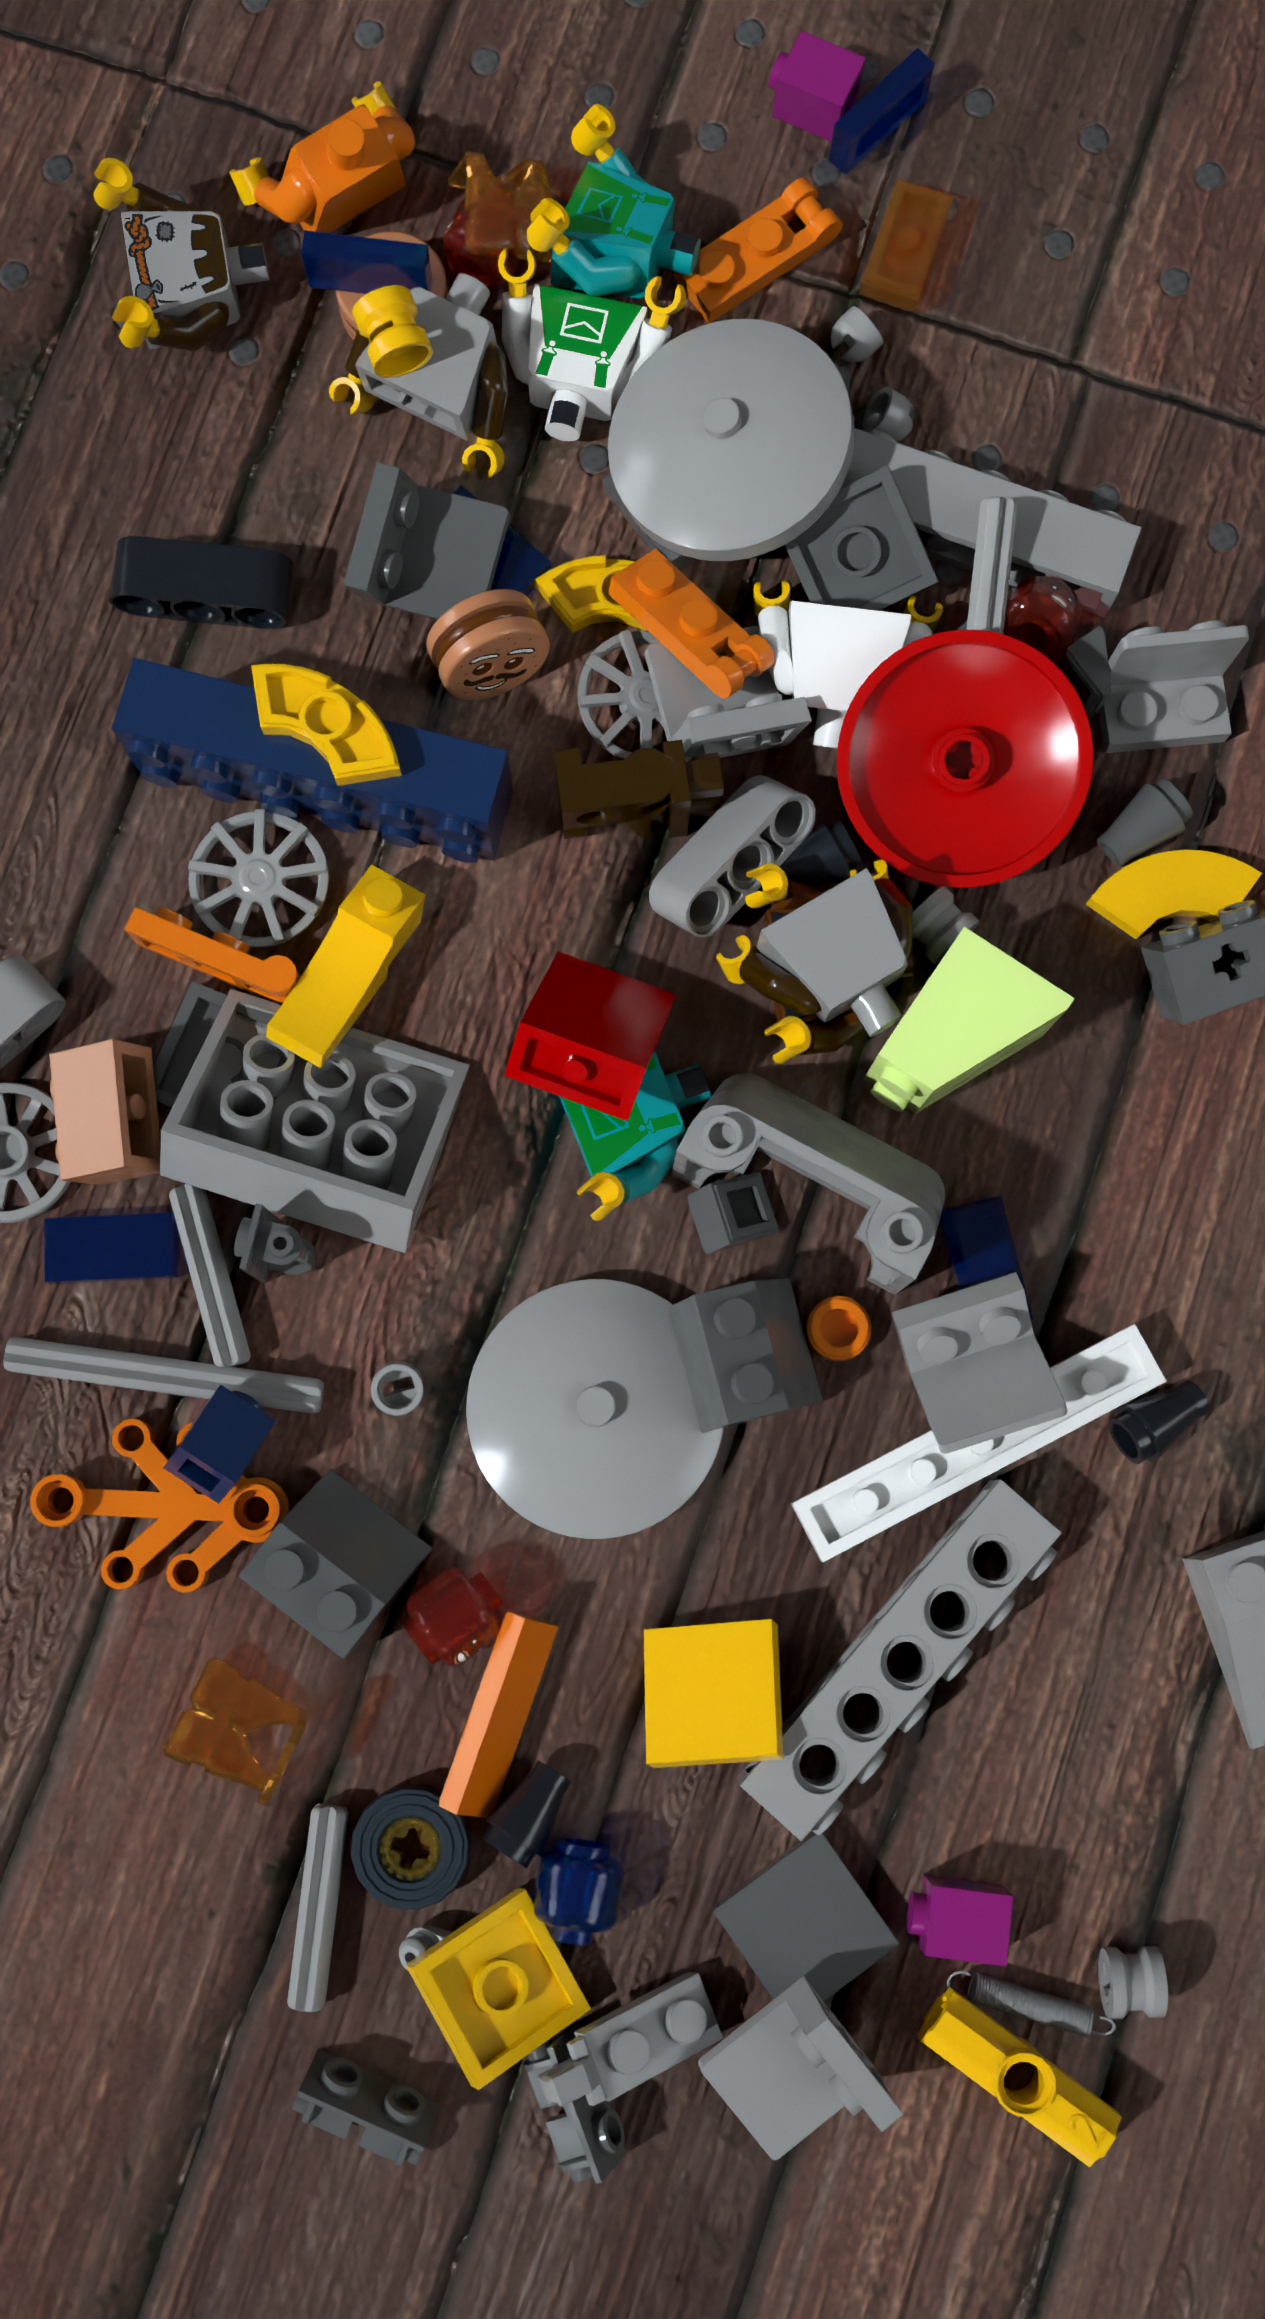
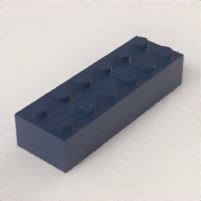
(211, 737)

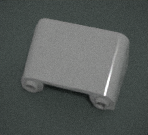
(897, 1190)

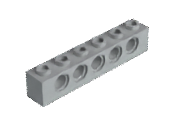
(1026, 1548)

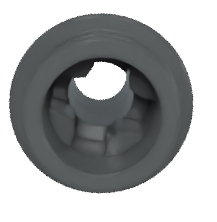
(1147, 821)

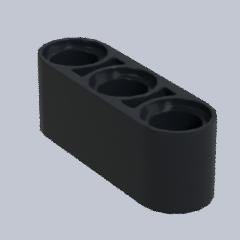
(201, 582)

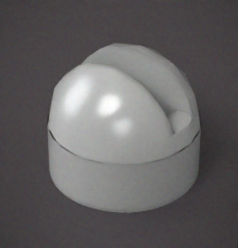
(857, 333)
(890, 414)
(400, 1400)

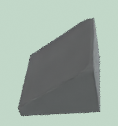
(1088, 670)
(732, 1212)

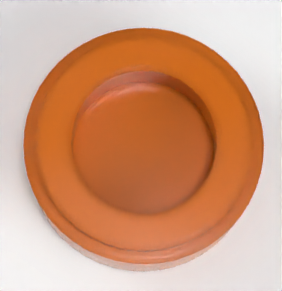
(838, 1328)

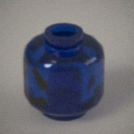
(578, 1890)

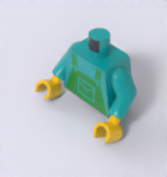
(614, 225)
(635, 1154)

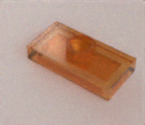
(906, 245)

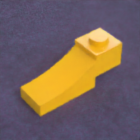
(347, 966)

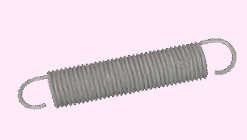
(1031, 2004)

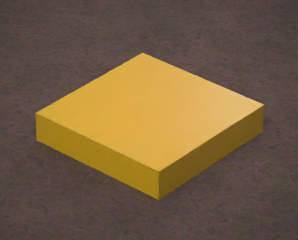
(712, 1694)
(498, 1988)

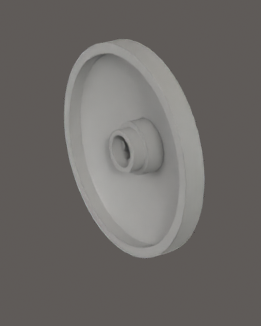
(731, 439)
(588, 1411)

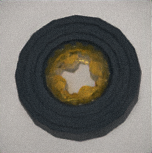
(380, 1863)

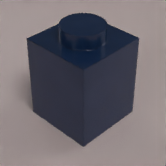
(220, 1443)

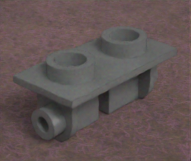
(270, 1245)
(342, 2093)
(585, 2136)

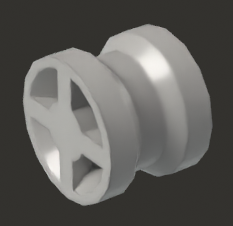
(939, 923)
(1133, 1982)

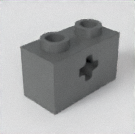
(1183, 971)

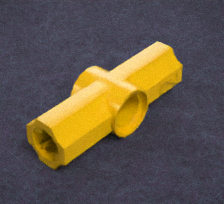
(1052, 2098)

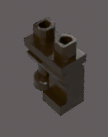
(642, 790)

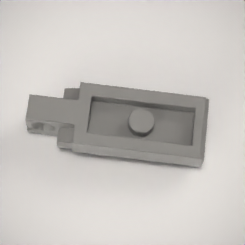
(634, 2043)

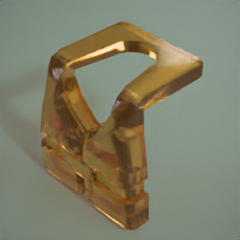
(500, 205)
(219, 1722)

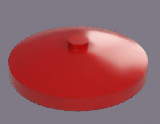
(964, 758)

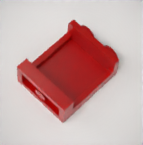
(589, 1035)

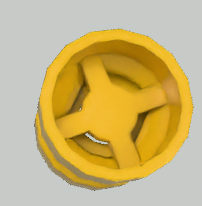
(395, 339)

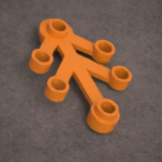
(175, 1507)

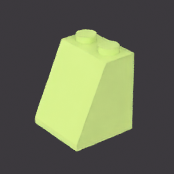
(963, 1023)

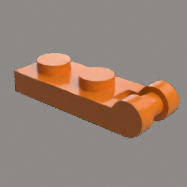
(759, 250)
(690, 624)
(218, 957)

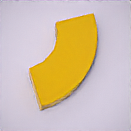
(581, 590)
(329, 718)
(1171, 886)

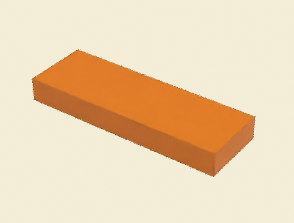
(498, 1716)

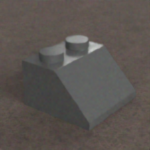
(745, 1353)
(335, 1563)

